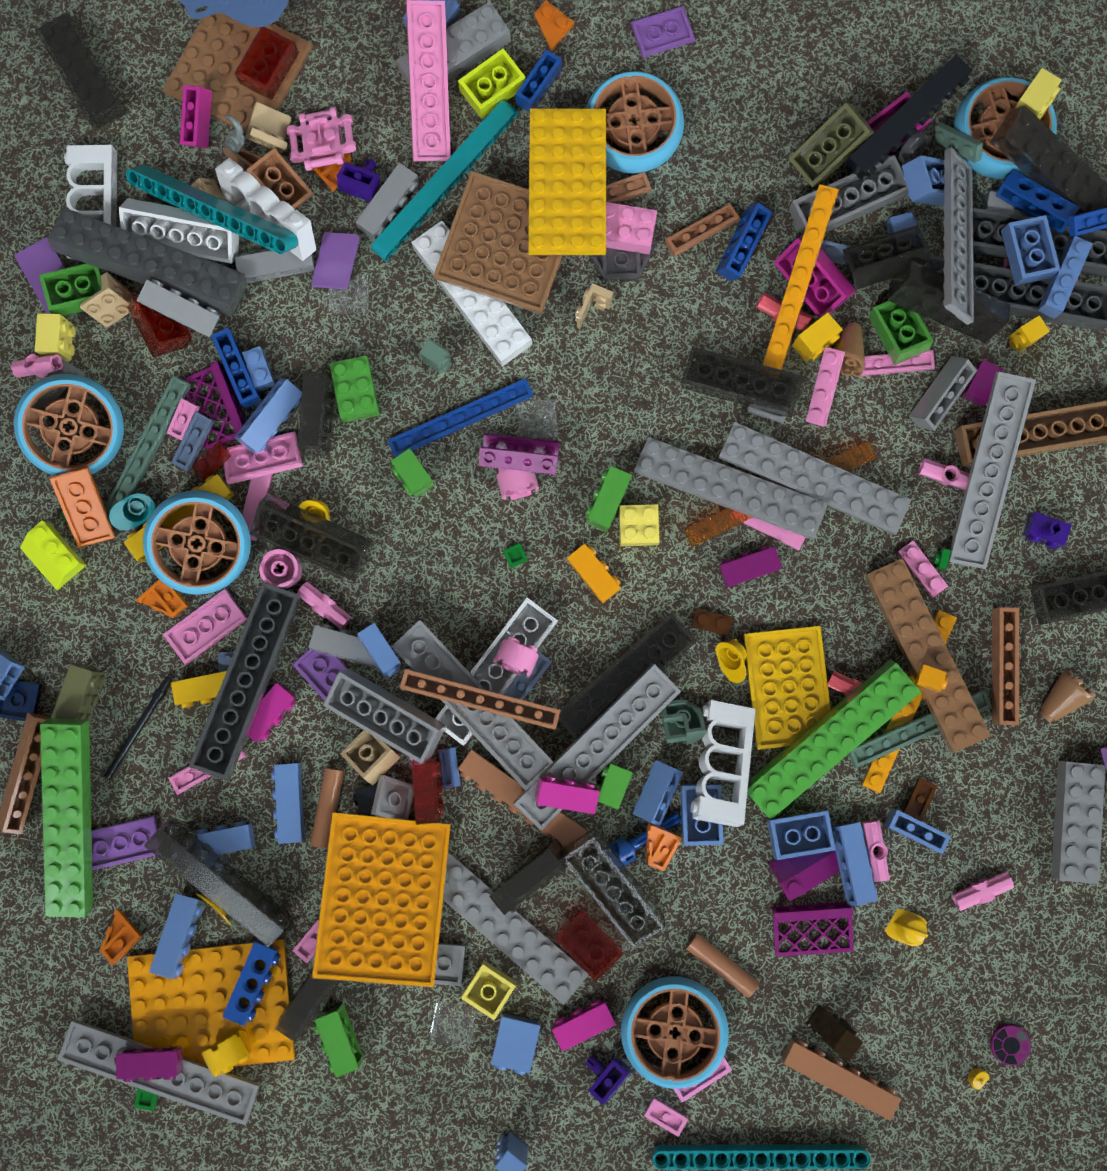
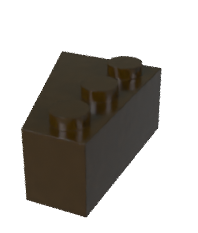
(835, 1033)

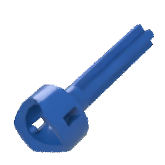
(626, 849)

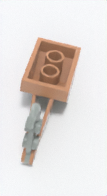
(267, 170)

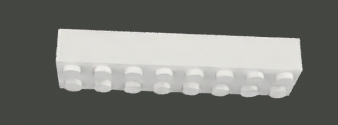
(486, 315)
(530, 627)

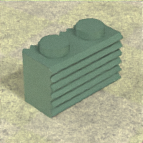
(435, 356)

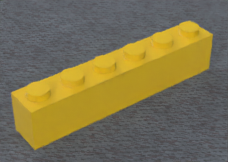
(213, 484)

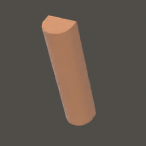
(702, 230)
(326, 806)
(722, 965)

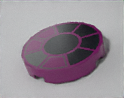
(1010, 1044)

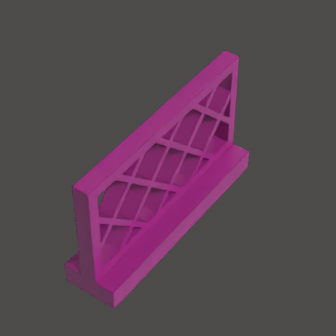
(228, 396)
(812, 912)

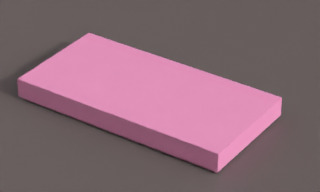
(278, 456)
(205, 626)

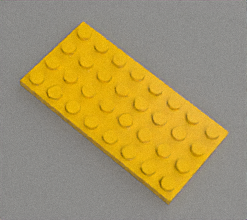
(567, 182)

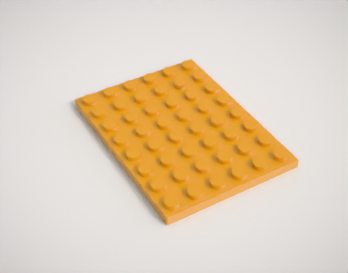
(381, 901)
(192, 1006)

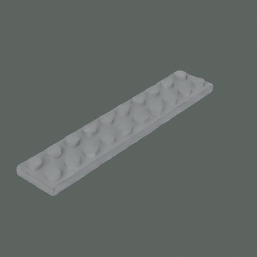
(958, 236)
(991, 469)
(815, 478)
(731, 488)
(497, 733)
(604, 738)
(511, 933)
(195, 1086)

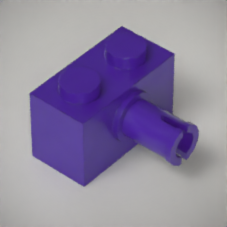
(359, 181)
(1046, 530)
(608, 1079)

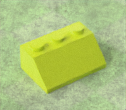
(51, 554)

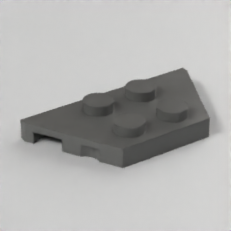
(621, 264)

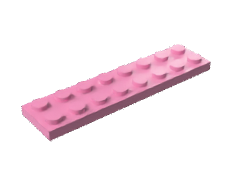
(428, 80)

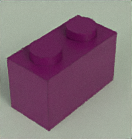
(980, 385)

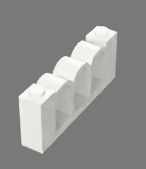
(93, 157)
(246, 193)
(709, 808)

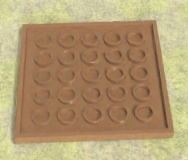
(214, 57)
(491, 246)

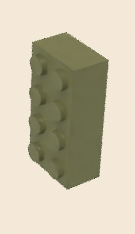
(831, 145)
(79, 693)

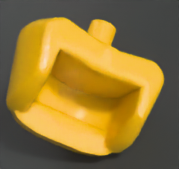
(978, 1078)

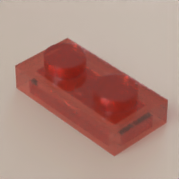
(211, 460)

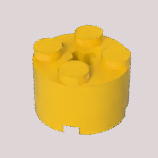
(225, 1054)

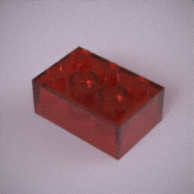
(266, 62)
(158, 331)
(427, 791)
(589, 944)

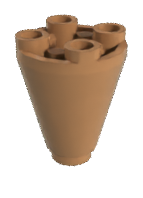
(852, 342)
(1065, 697)

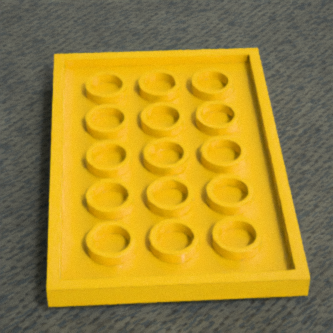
(786, 683)

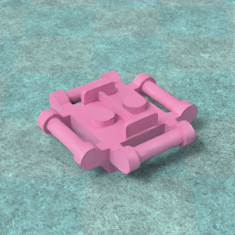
(321, 139)

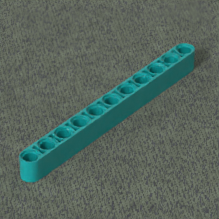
(447, 176)
(212, 209)
(768, 1162)

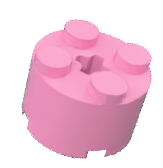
(516, 483)
(271, 565)
(516, 657)

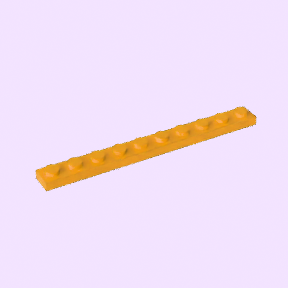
(800, 276)
(880, 768)

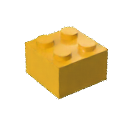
(817, 337)

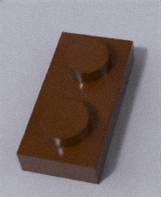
(712, 622)
(920, 799)

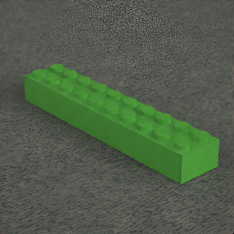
(831, 738)
(66, 817)

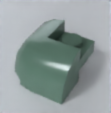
(683, 722)

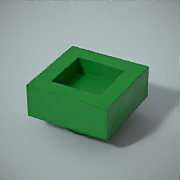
(515, 556)
(941, 559)
(145, 1100)

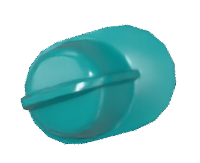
(131, 511)

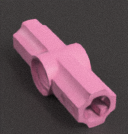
(37, 365)
(937, 472)
(324, 605)
(874, 838)
(983, 891)

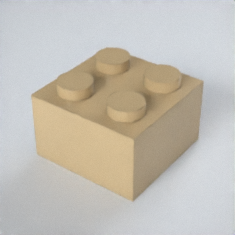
(370, 756)

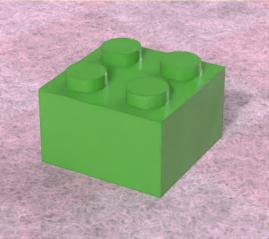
(412, 472)
(613, 785)

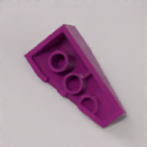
(803, 873)

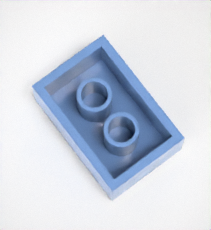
(925, 180)
(1030, 250)
(698, 831)
(801, 834)

